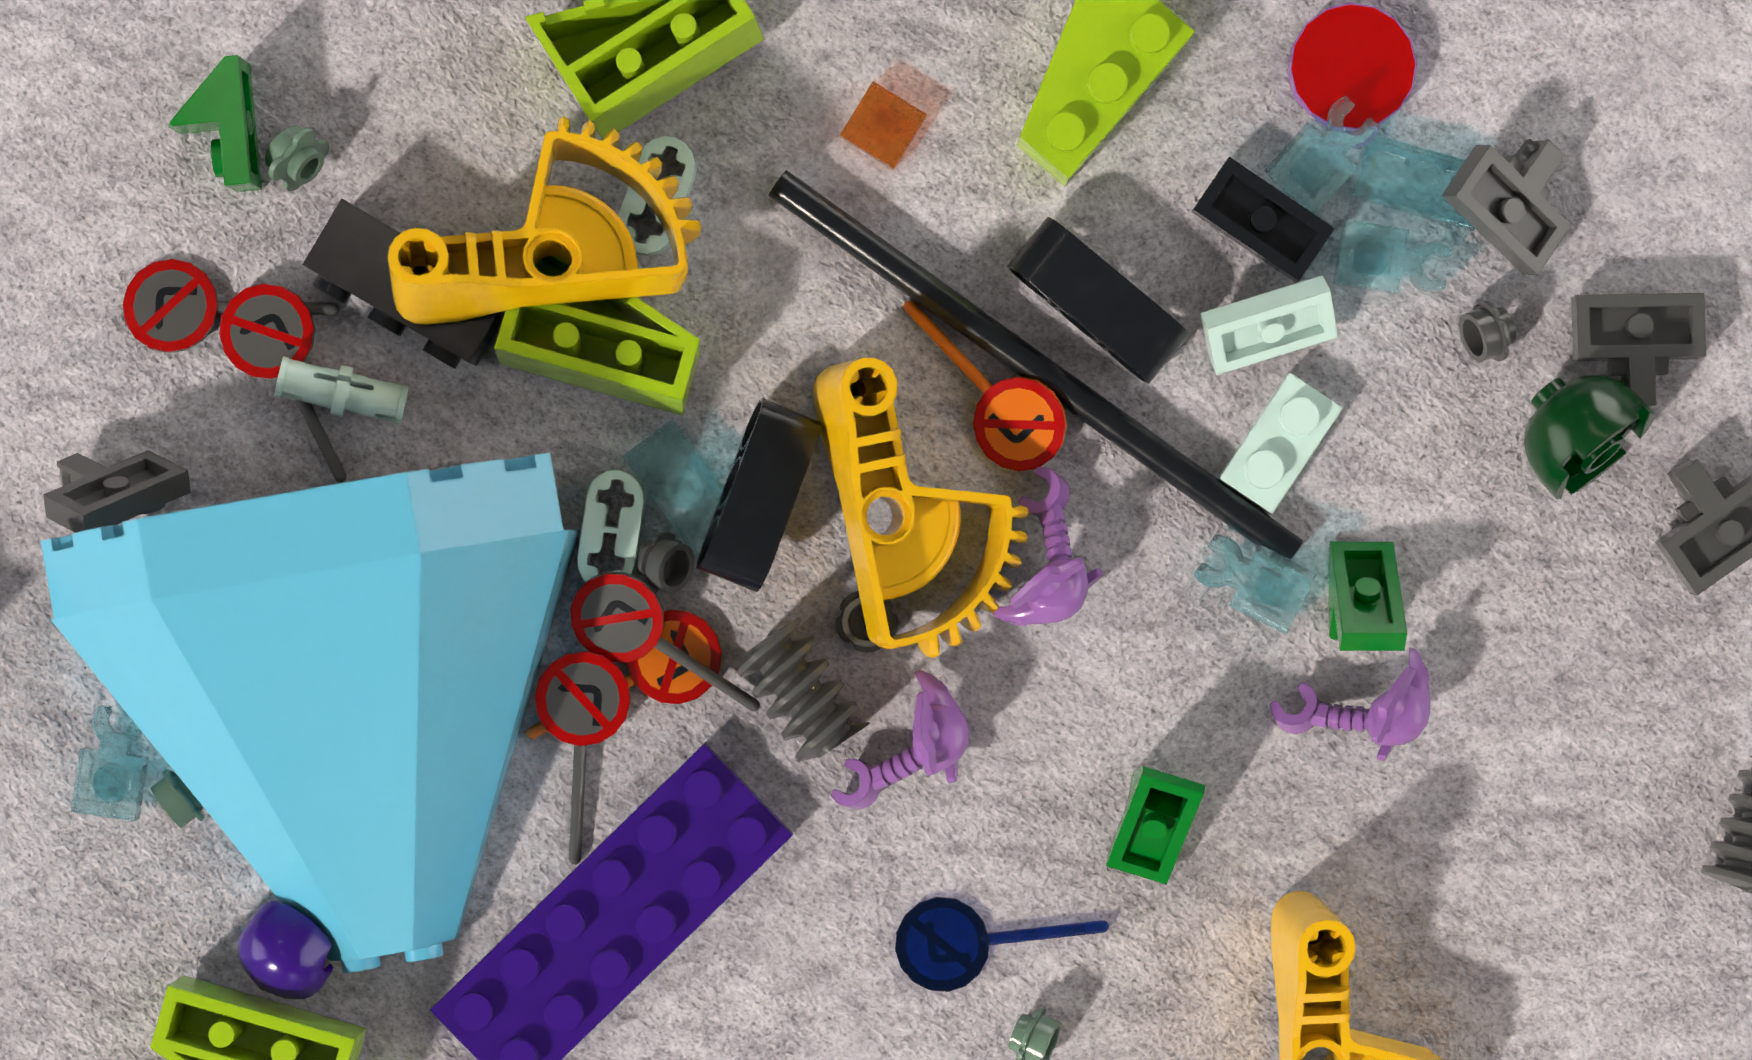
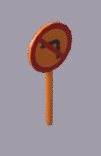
(1016, 420)
(662, 676)

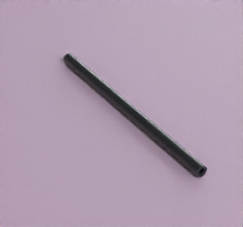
(1033, 364)

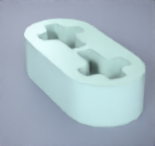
(636, 206)
(596, 520)

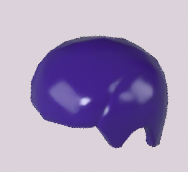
(284, 952)

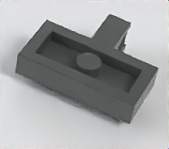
(1509, 201)
(1638, 334)
(110, 495)
(1713, 530)

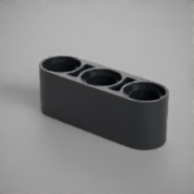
(1098, 300)
(759, 495)

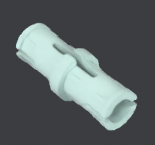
(341, 390)

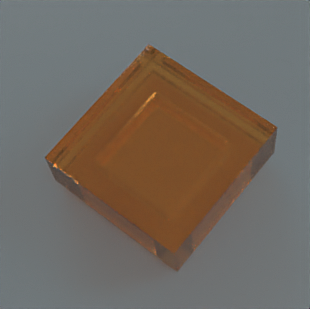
(883, 125)

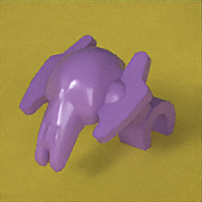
(1063, 583)
(1391, 720)
(938, 744)

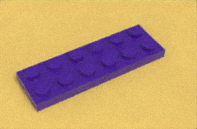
(615, 916)

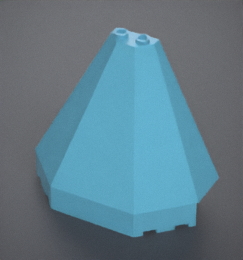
(335, 676)

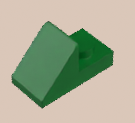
(226, 106)
(1365, 597)
(1154, 824)

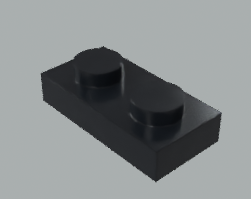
(1263, 220)

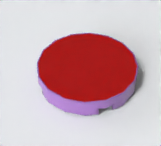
(1356, 55)

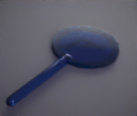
(947, 943)

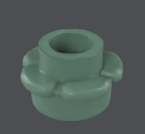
(177, 799)
(1035, 1036)

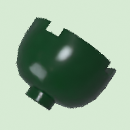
(1581, 430)

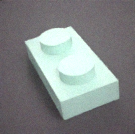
(1269, 325)
(1279, 443)

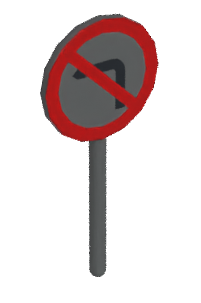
(176, 306)
(261, 329)
(625, 621)
(581, 704)

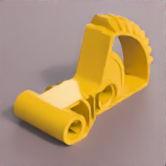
(496, 271)
(925, 524)
(1313, 988)

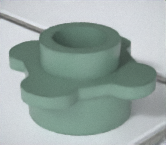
(295, 156)

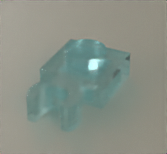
(1316, 163)
(1378, 258)
(1265, 586)
(110, 778)

